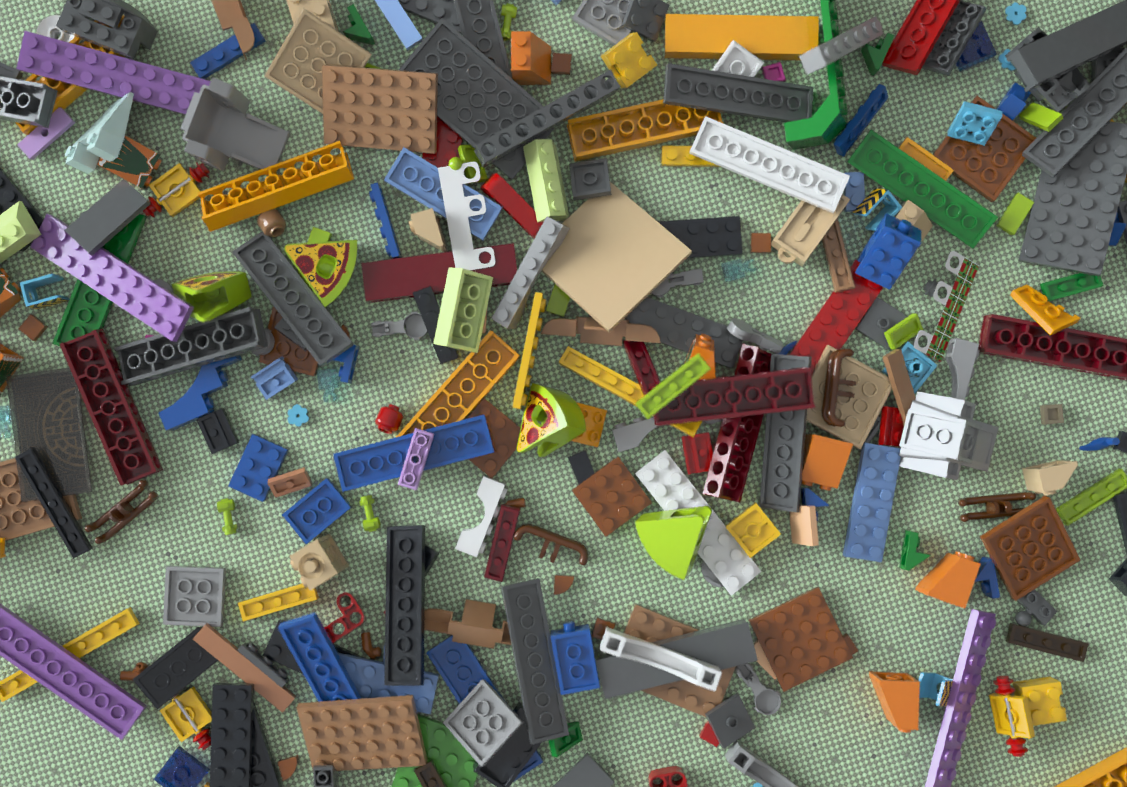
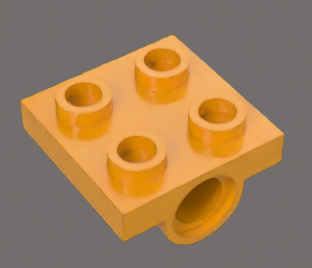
(594, 422)

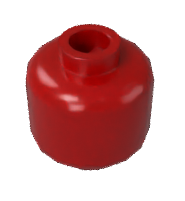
(389, 419)

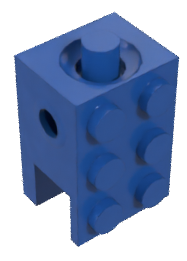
(888, 251)
(574, 658)

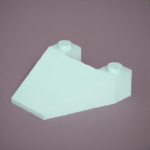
(102, 138)

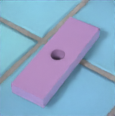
(37, 140)
(420, 447)

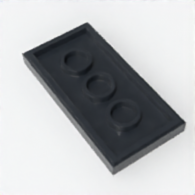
(174, 670)

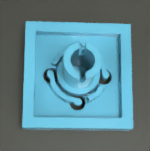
(972, 118)
(921, 366)

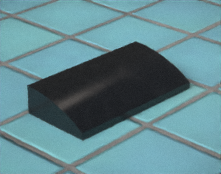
(510, 758)

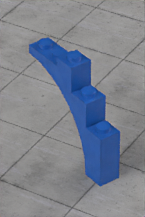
(196, 401)

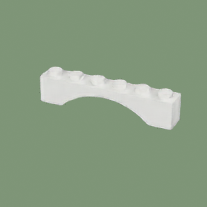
(684, 666)

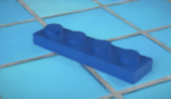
(223, 55)
(861, 120)
(382, 214)

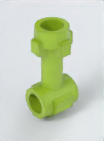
(508, 11)
(226, 506)
(371, 523)

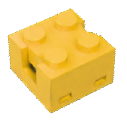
(628, 60)
(752, 530)
(1042, 699)

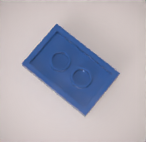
(258, 464)
(317, 510)

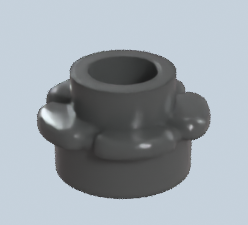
(930, 287)

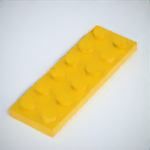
(531, 343)

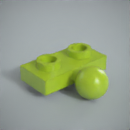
(468, 155)

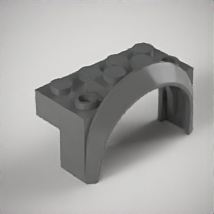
(124, 40)

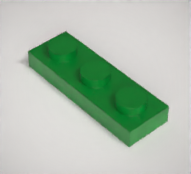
(1070, 285)

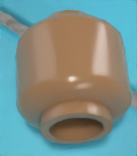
(271, 223)

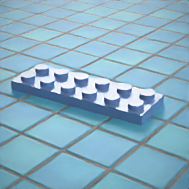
(422, 182)
(872, 502)
(369, 681)

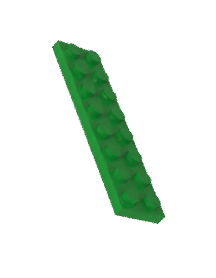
(924, 188)
(87, 307)

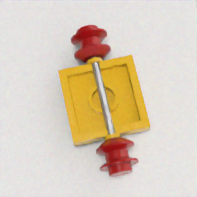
(176, 189)
(187, 716)
(1011, 716)

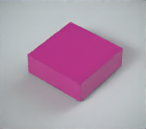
(774, 72)

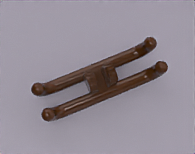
(831, 387)
(996, 505)
(122, 512)
(554, 537)

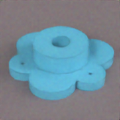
(1016, 9)
(1005, 64)
(293, 419)

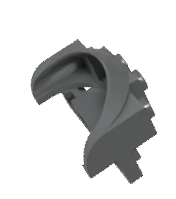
(1060, 90)

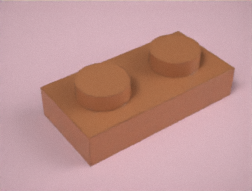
(289, 482)

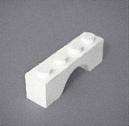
(472, 540)

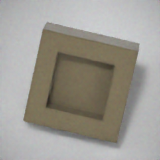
(1051, 414)

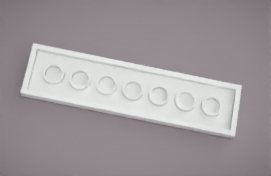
(769, 164)
(718, 546)

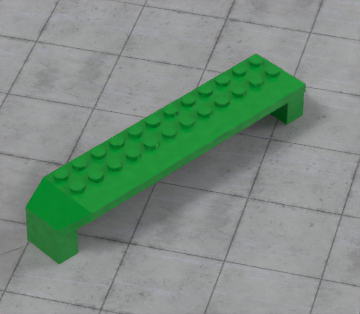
(832, 114)

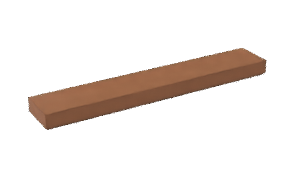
(228, 655)

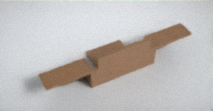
(232, 15)
(593, 333)
(473, 629)

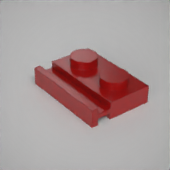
(890, 427)
(697, 452)

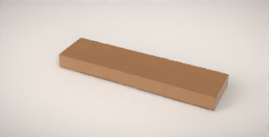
(837, 259)
(899, 381)

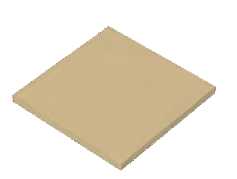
(613, 257)

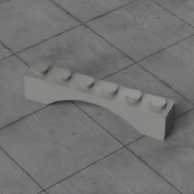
(841, 45)
(515, 299)
(961, 359)
(631, 435)
(756, 767)

